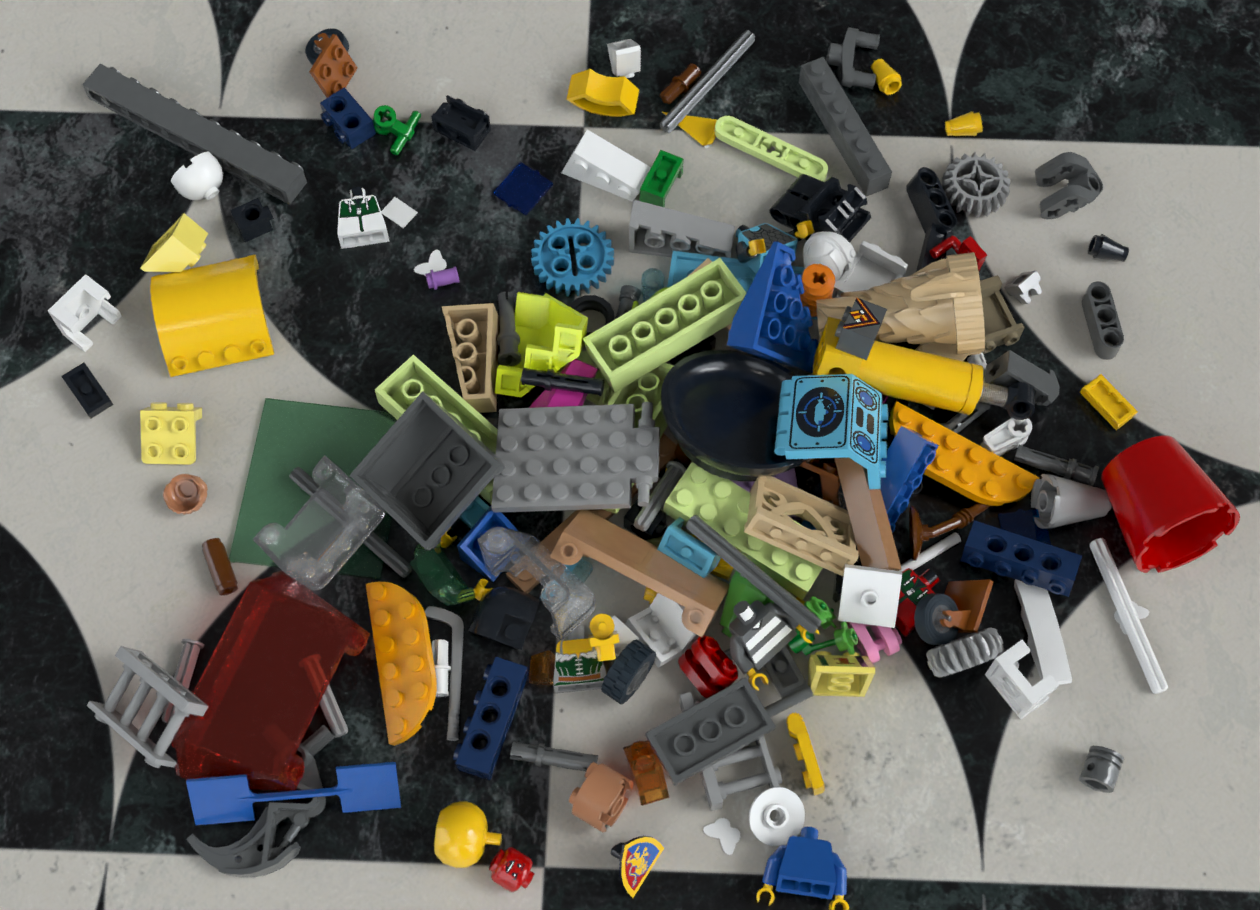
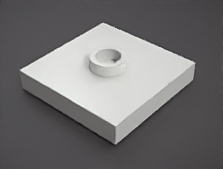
(870, 596)

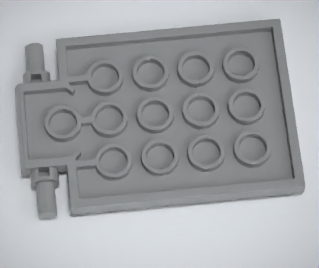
(575, 458)

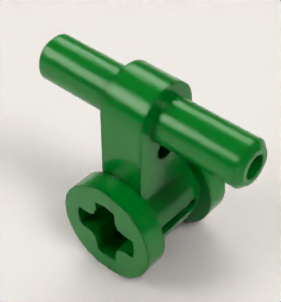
(392, 125)

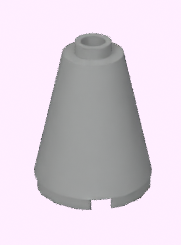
(1066, 501)

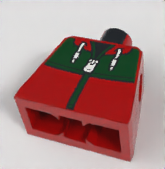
(912, 590)

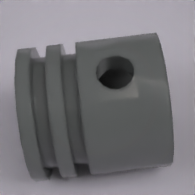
(1101, 769)

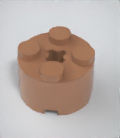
(600, 796)

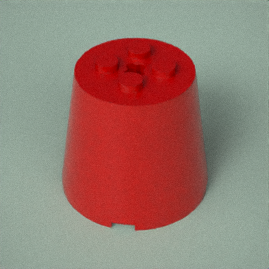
(1166, 504)

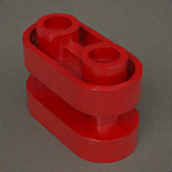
(708, 666)

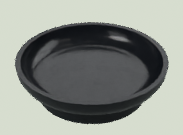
(726, 413)

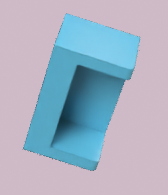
(688, 550)

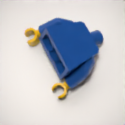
(807, 869)

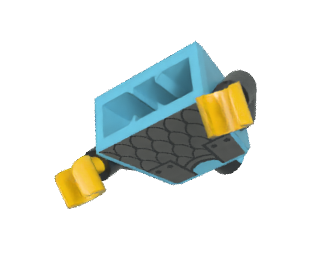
(757, 241)

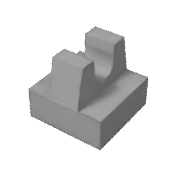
(1022, 284)

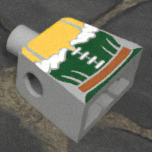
(577, 664)

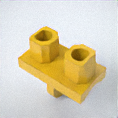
(603, 636)

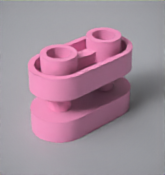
(887, 640)

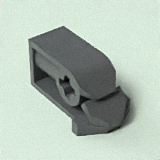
(1013, 368)

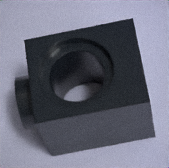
(252, 228)
(656, 528)

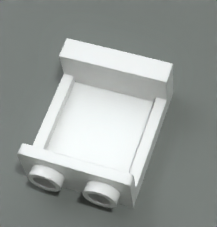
(870, 269)

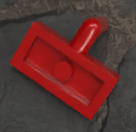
(967, 246)

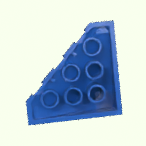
(772, 316)

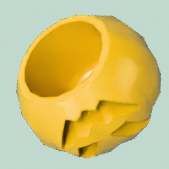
(462, 835)

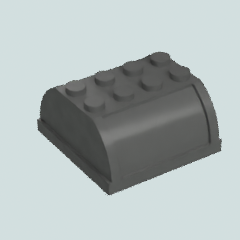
(427, 470)

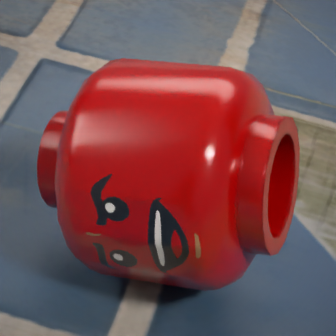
(511, 869)

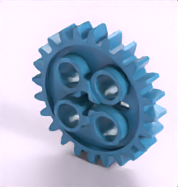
(596, 254)

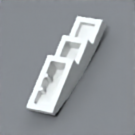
(1043, 632)

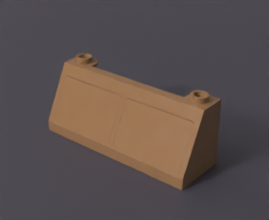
(641, 561)

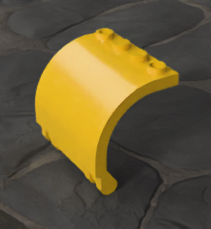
(210, 316)

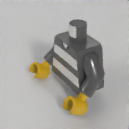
(759, 635)

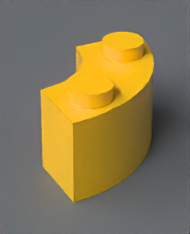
(602, 94)

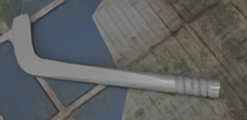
(457, 626)

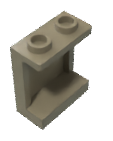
(998, 321)

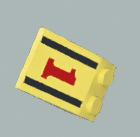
(839, 674)

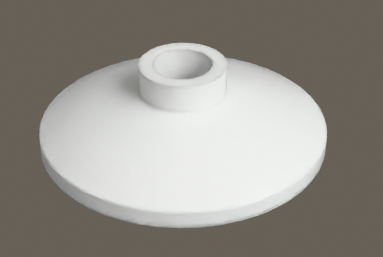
(787, 822)

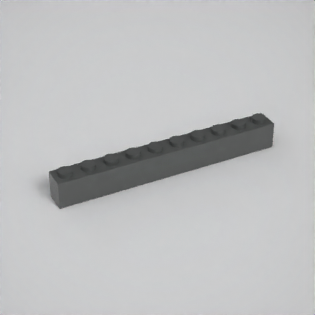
(195, 133)

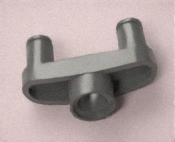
(843, 57)

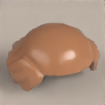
(185, 494)

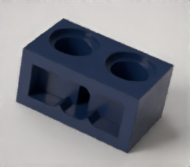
(350, 116)

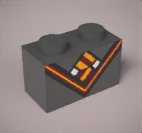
(859, 328)

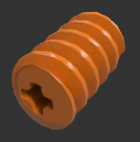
(818, 284)

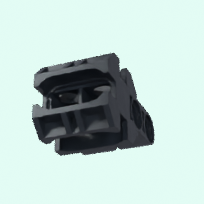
(817, 202)

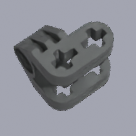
(1082, 187)

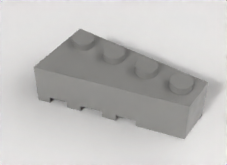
(664, 230)

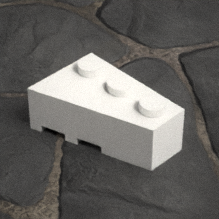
(606, 167)

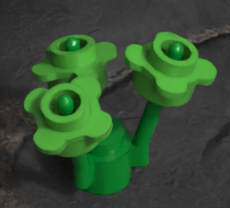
(843, 637)

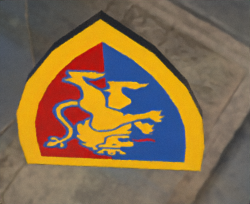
(636, 861)

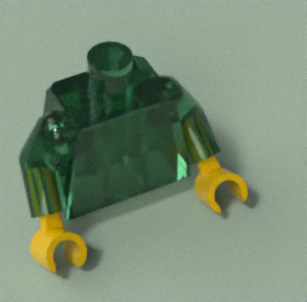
(442, 577)

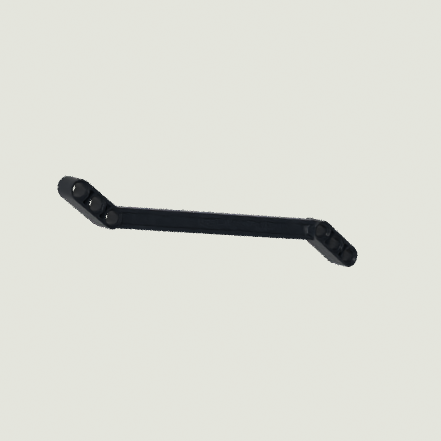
(937, 222)

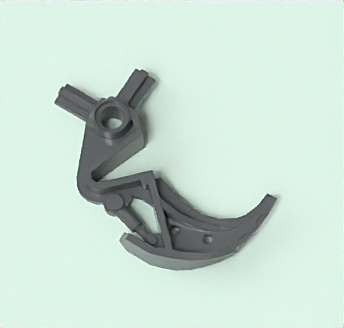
(261, 863)

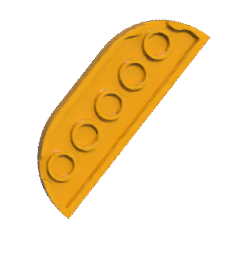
(965, 464)
(402, 658)

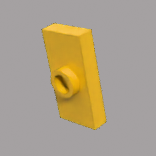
(1108, 401)

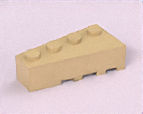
(475, 349)

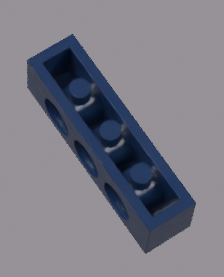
(1021, 558)
(483, 761)

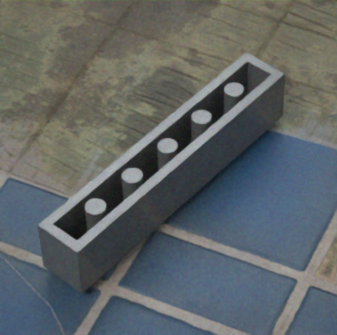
(845, 126)

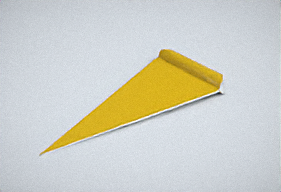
(699, 128)

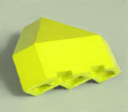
(549, 339)

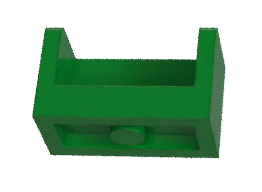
(661, 178)

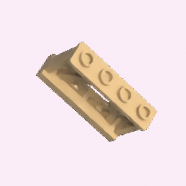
(768, 521)

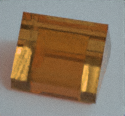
(542, 668)

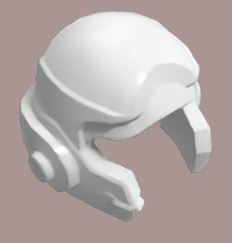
(829, 250)

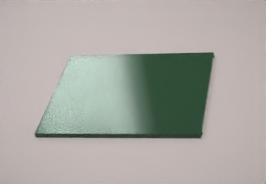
(300, 436)

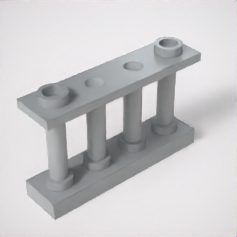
(167, 691)
(717, 791)

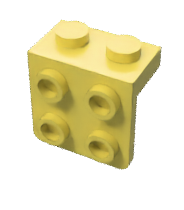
(169, 433)

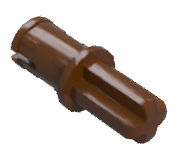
(680, 83)

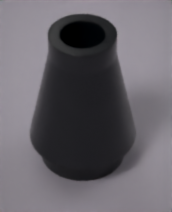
(1105, 248)

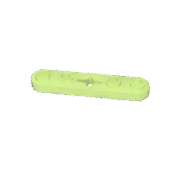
(756, 142)

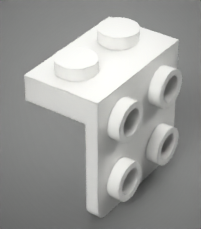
(662, 629)

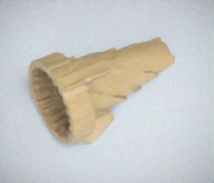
(929, 308)

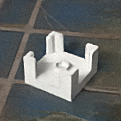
(79, 307)
(1014, 686)

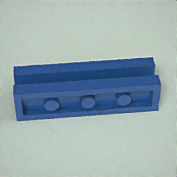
(905, 465)

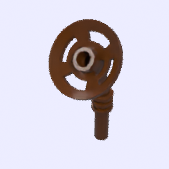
(922, 533)

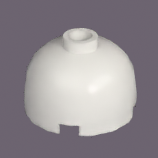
(200, 178)

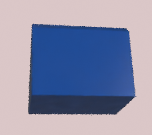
(469, 547)

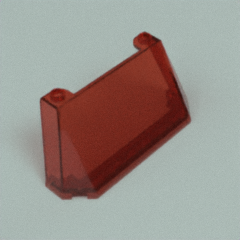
(265, 685)

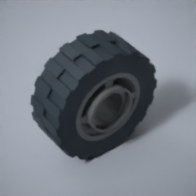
(628, 671)

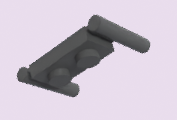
(787, 681)

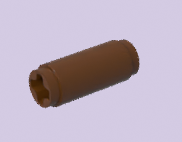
(219, 566)

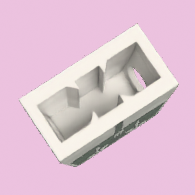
(360, 220)

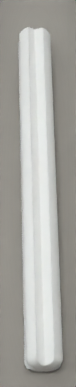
(1128, 616)

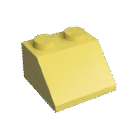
(176, 247)

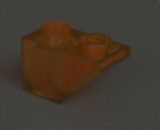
(646, 772)

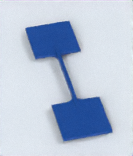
(230, 799)

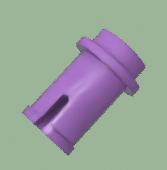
(442, 277)

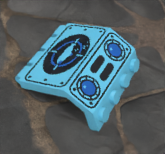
(833, 420)

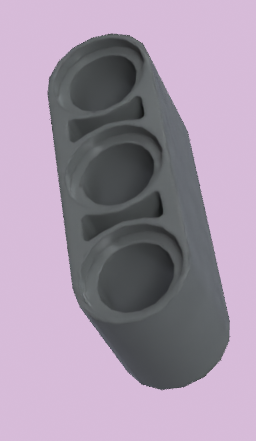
(1106, 310)

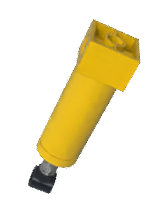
(921, 377)

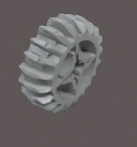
(982, 179)
(965, 652)

